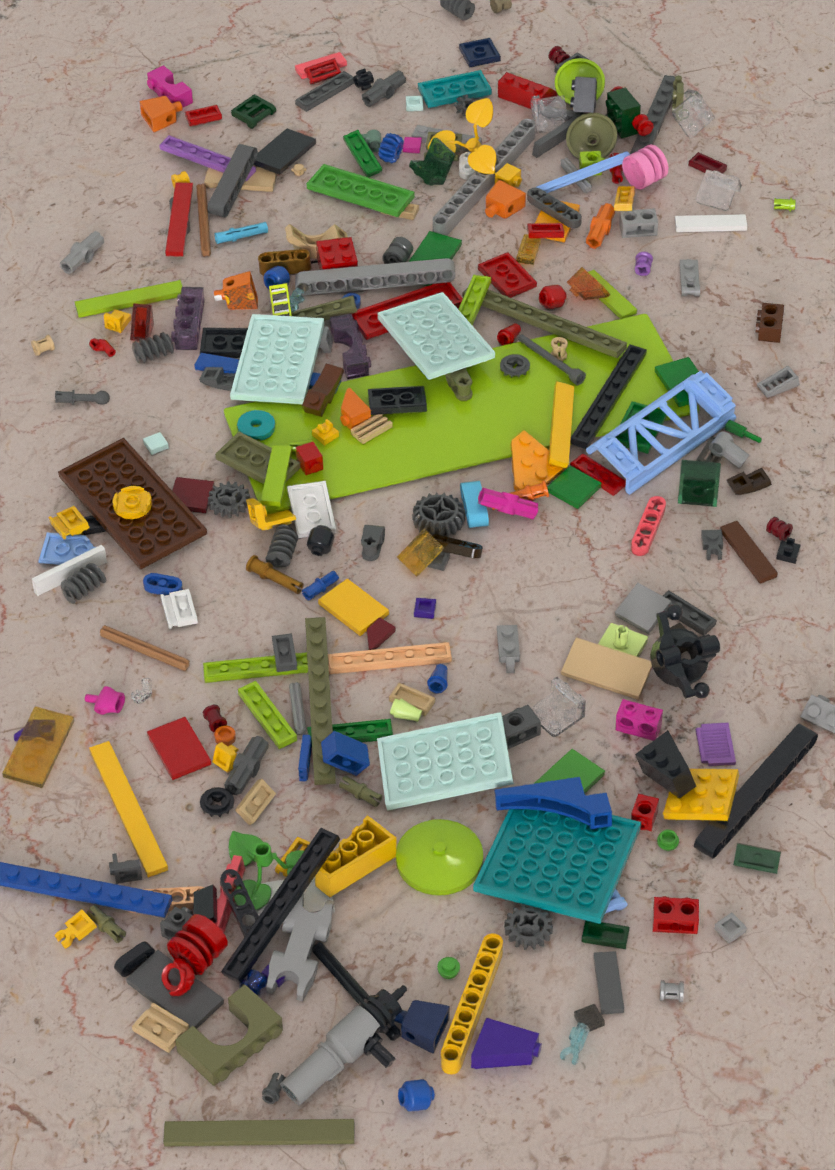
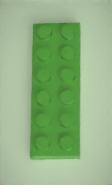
(360, 190)

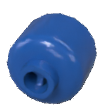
(276, 276)
(416, 1095)

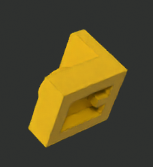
(117, 320)

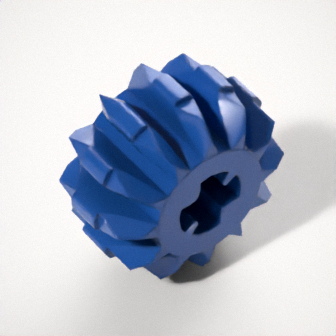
(391, 148)

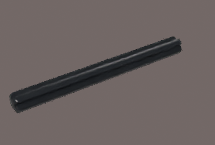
(347, 981)

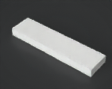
(709, 223)
(54, 576)

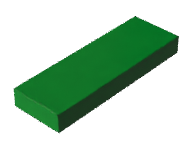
(362, 153)

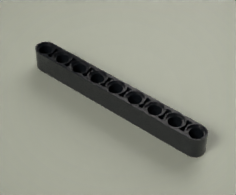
(757, 790)

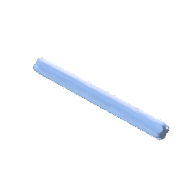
(583, 173)

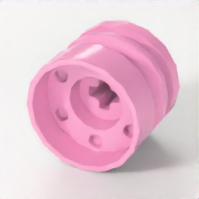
(645, 167)

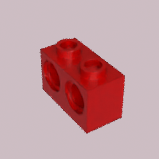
(672, 917)

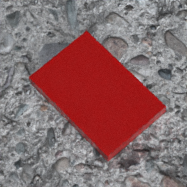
(507, 275)
(179, 748)

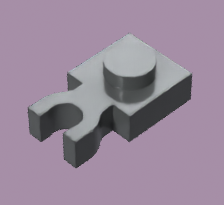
(712, 542)

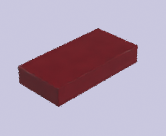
(702, 163)

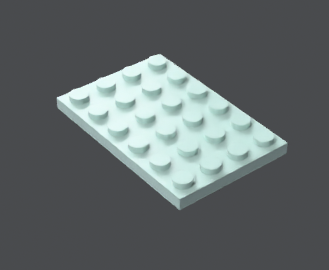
(436, 335)
(277, 359)
(444, 761)

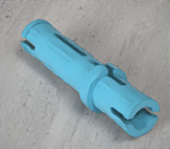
(238, 233)

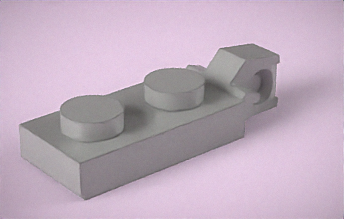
(508, 646)

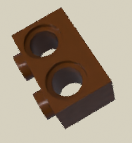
(770, 322)

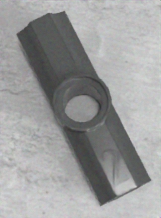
(383, 88)
(246, 765)

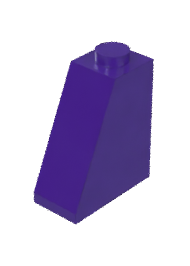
(504, 1046)

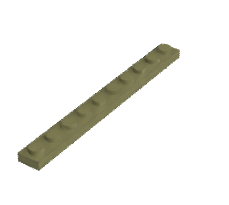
(553, 324)
(319, 696)

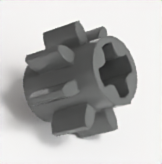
(462, 104)

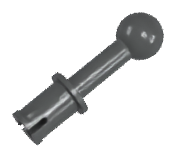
(100, 397)

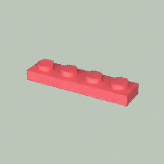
(223, 907)

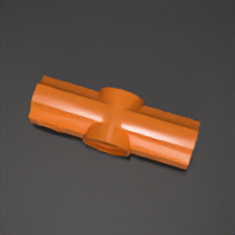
(600, 226)

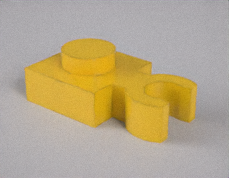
(77, 927)

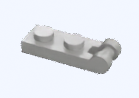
(689, 277)

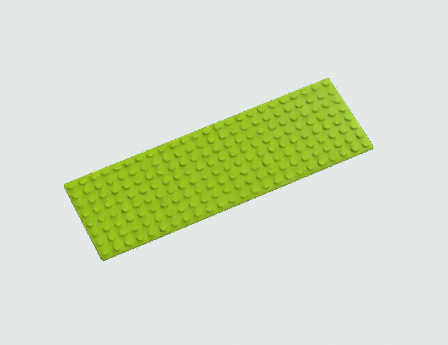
(462, 432)

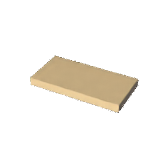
(260, 181)
(607, 668)

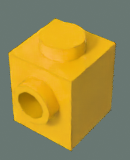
(509, 175)

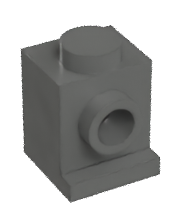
(175, 921)

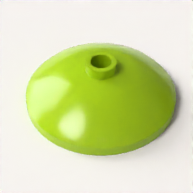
(577, 67)

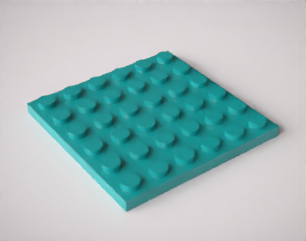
(557, 862)

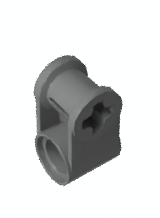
(372, 541)

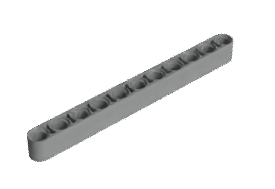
(480, 183)

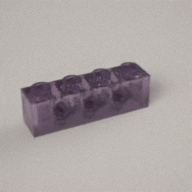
(189, 318)

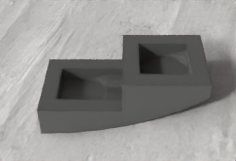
(217, 378)

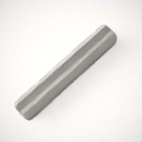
(569, 167)
(297, 708)

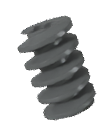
(461, 8)
(152, 346)
(282, 546)
(81, 581)

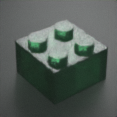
(699, 483)

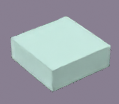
(414, 103)
(155, 443)

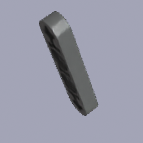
(570, 217)

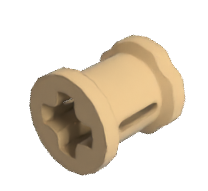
(42, 345)
(559, 349)

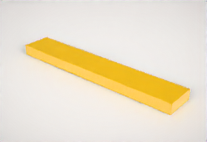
(561, 424)

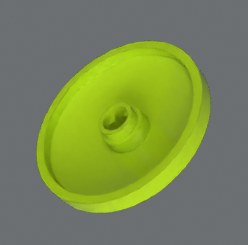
(439, 857)

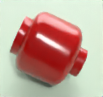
(552, 296)

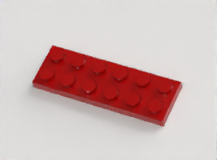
(368, 317)

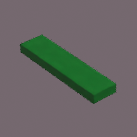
(363, 731)

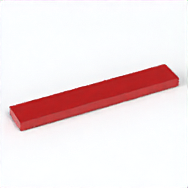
(179, 219)

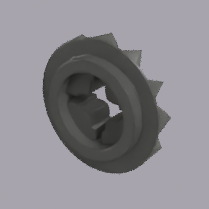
(510, 361)

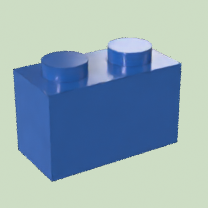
(345, 753)

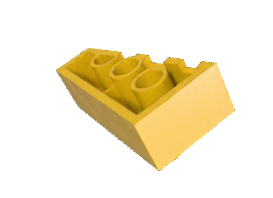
(356, 857)

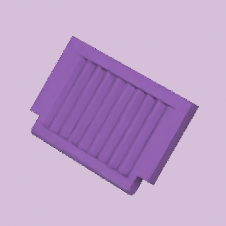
(715, 744)

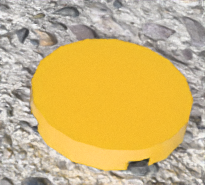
(132, 502)

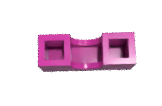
(162, 82)

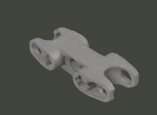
(296, 962)

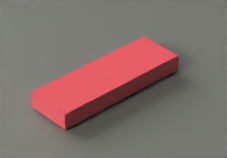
(341, 61)

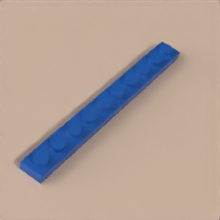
(85, 890)

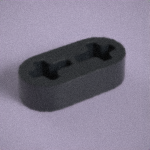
(133, 959)

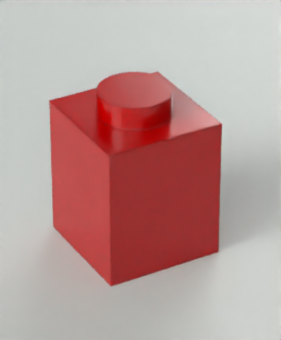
(309, 458)

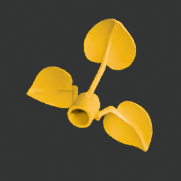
(482, 156)

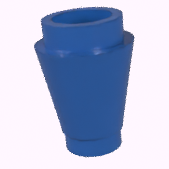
(438, 680)

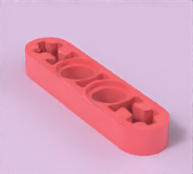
(651, 526)

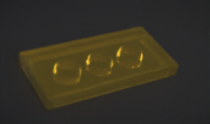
(38, 747)

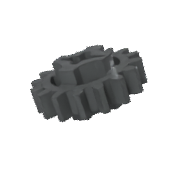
(228, 499)
(528, 927)

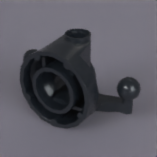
(667, 657)

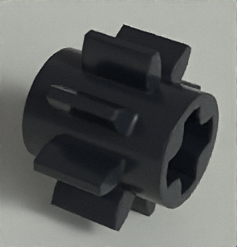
(363, 79)

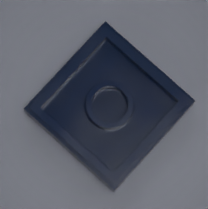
(479, 52)

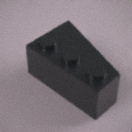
(666, 765)

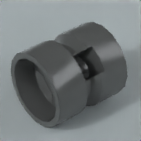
(398, 251)

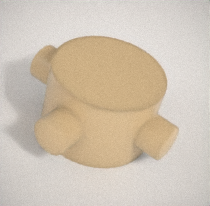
(298, 169)

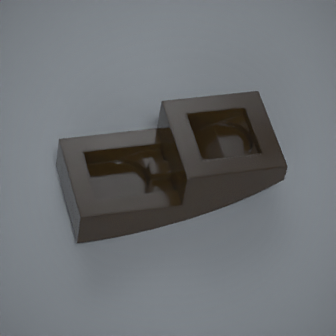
(749, 483)

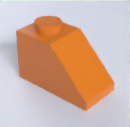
(353, 410)

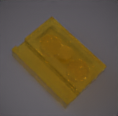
(420, 552)

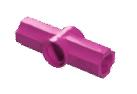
(508, 503)

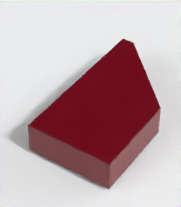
(379, 633)

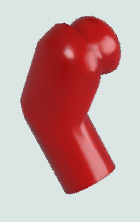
(102, 345)

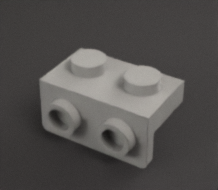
(820, 713)

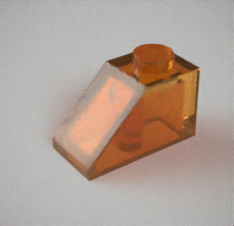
(586, 286)

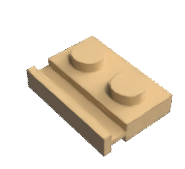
(160, 1027)

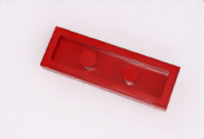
(609, 481)

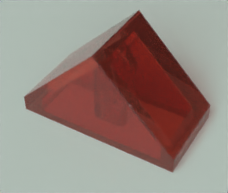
(142, 322)

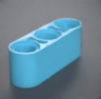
(475, 513)

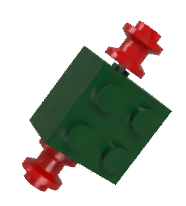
(625, 113)

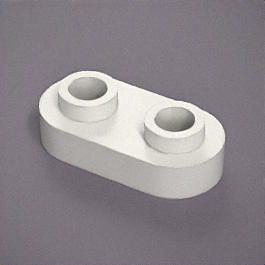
(465, 170)

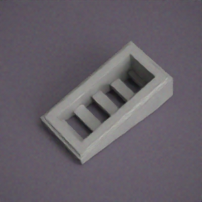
(787, 372)

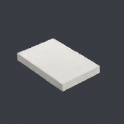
(311, 506)

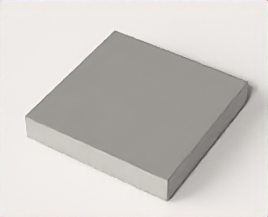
(641, 608)

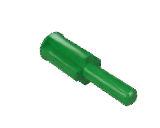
(740, 431)

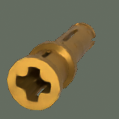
(267, 571)

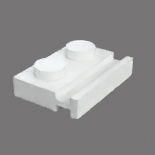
(179, 608)

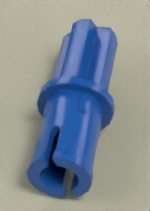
(320, 585)

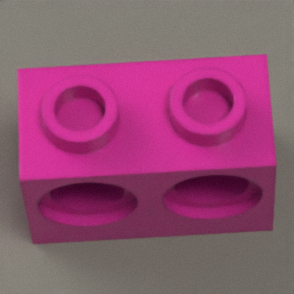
(639, 720)

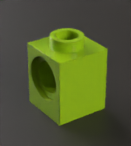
(588, 158)

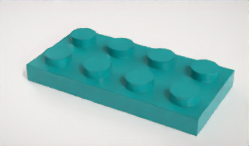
(447, 89)

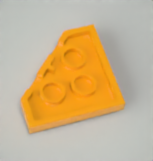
(531, 462)

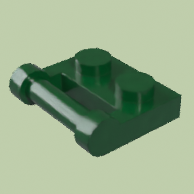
(250, 107)

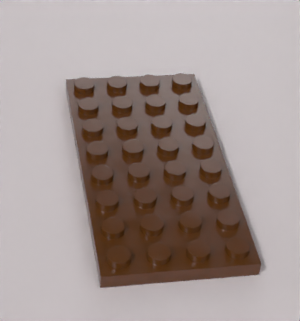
(143, 539)

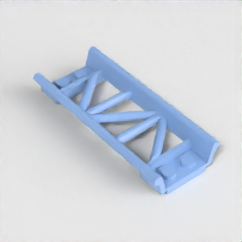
(700, 390)

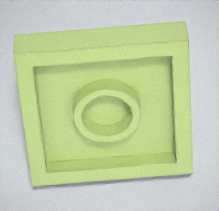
(624, 640)

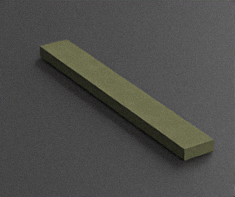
(259, 1132)

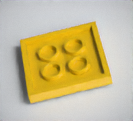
(708, 800)

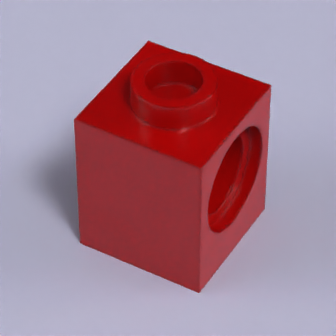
(645, 811)

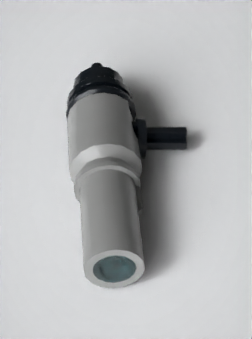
(346, 1043)

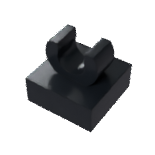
(788, 551)

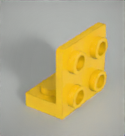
(260, 518)

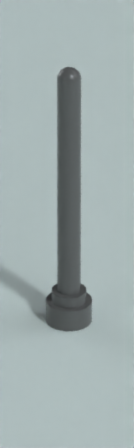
(576, 376)

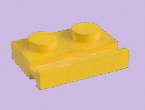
(69, 522)

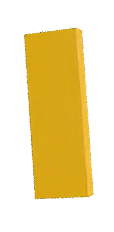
(624, 198)

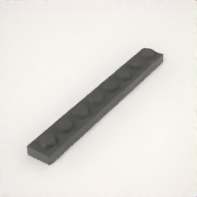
(657, 113)

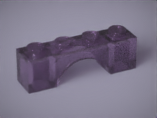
(345, 331)

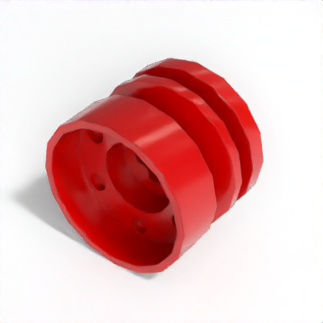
(198, 943)

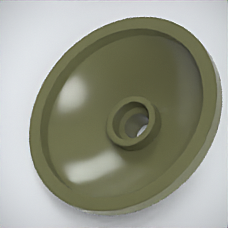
(589, 128)

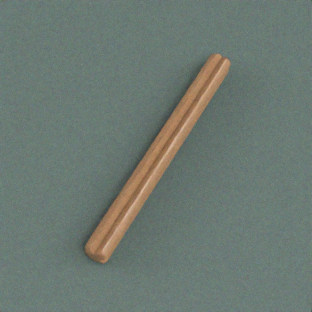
(203, 220)

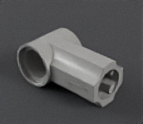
(724, 446)

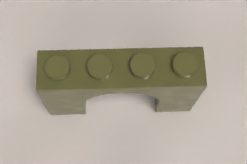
(218, 1061)

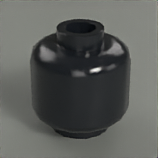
(320, 540)

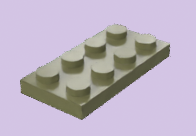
(250, 457)

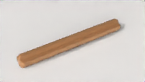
(144, 648)

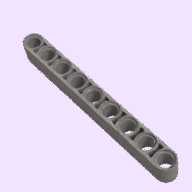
(375, 276)

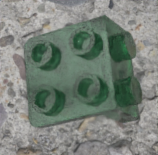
(435, 165)

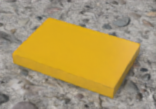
(353, 606)

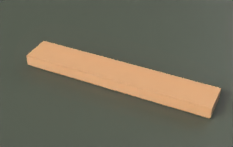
(389, 658)

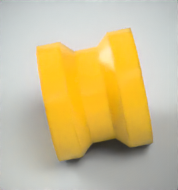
(181, 178)

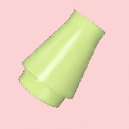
(404, 710)

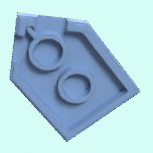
(59, 551)

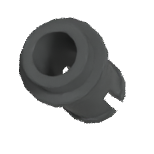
(271, 1093)

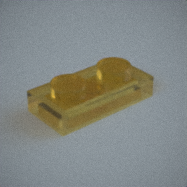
(528, 250)

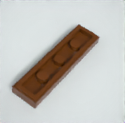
(748, 552)

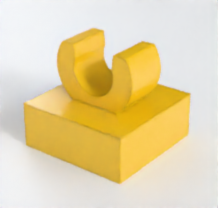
(325, 432)
(225, 756)

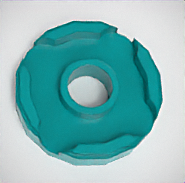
(256, 417)

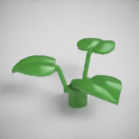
(254, 849)

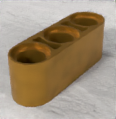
(292, 260)

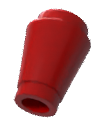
(508, 334)

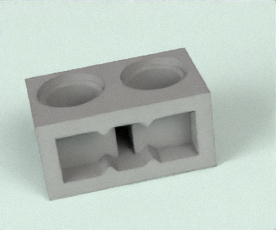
(638, 223)

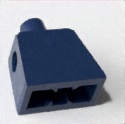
(424, 1023)

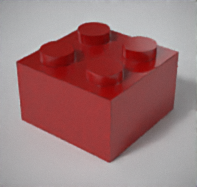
(336, 253)

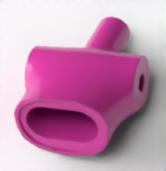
(107, 701)

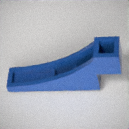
(559, 797)

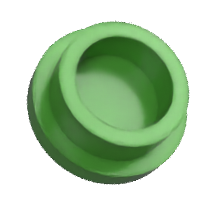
(668, 840)
(448, 967)

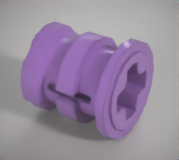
(643, 262)

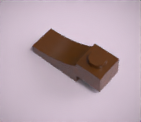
(323, 390)

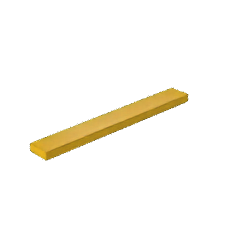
(128, 809)

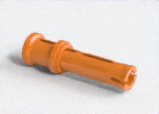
(532, 492)

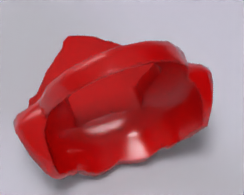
(187, 977)

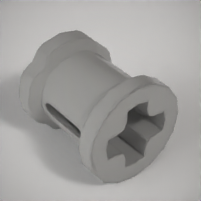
(671, 990)

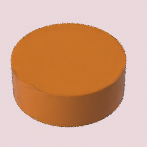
(225, 735)

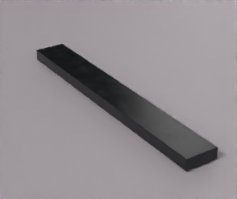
(608, 396)
(280, 905)

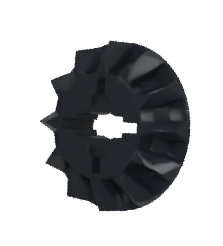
(217, 794)

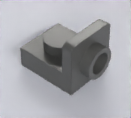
(125, 871)

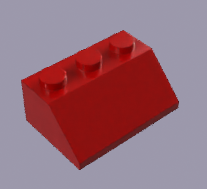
(521, 90)

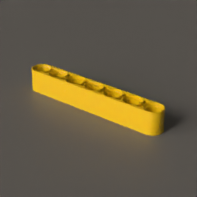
(471, 1011)

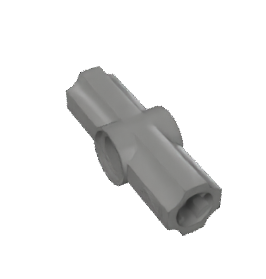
(81, 252)

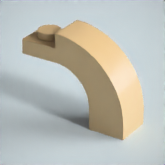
(308, 242)

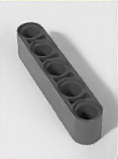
(232, 180)

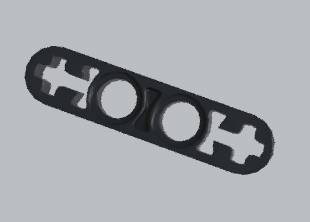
(238, 911)

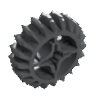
(439, 514)

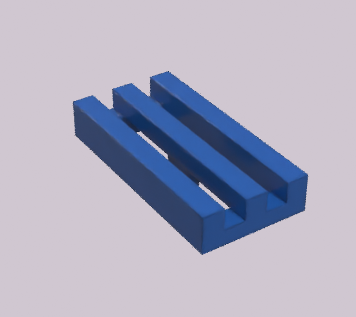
(305, 756)

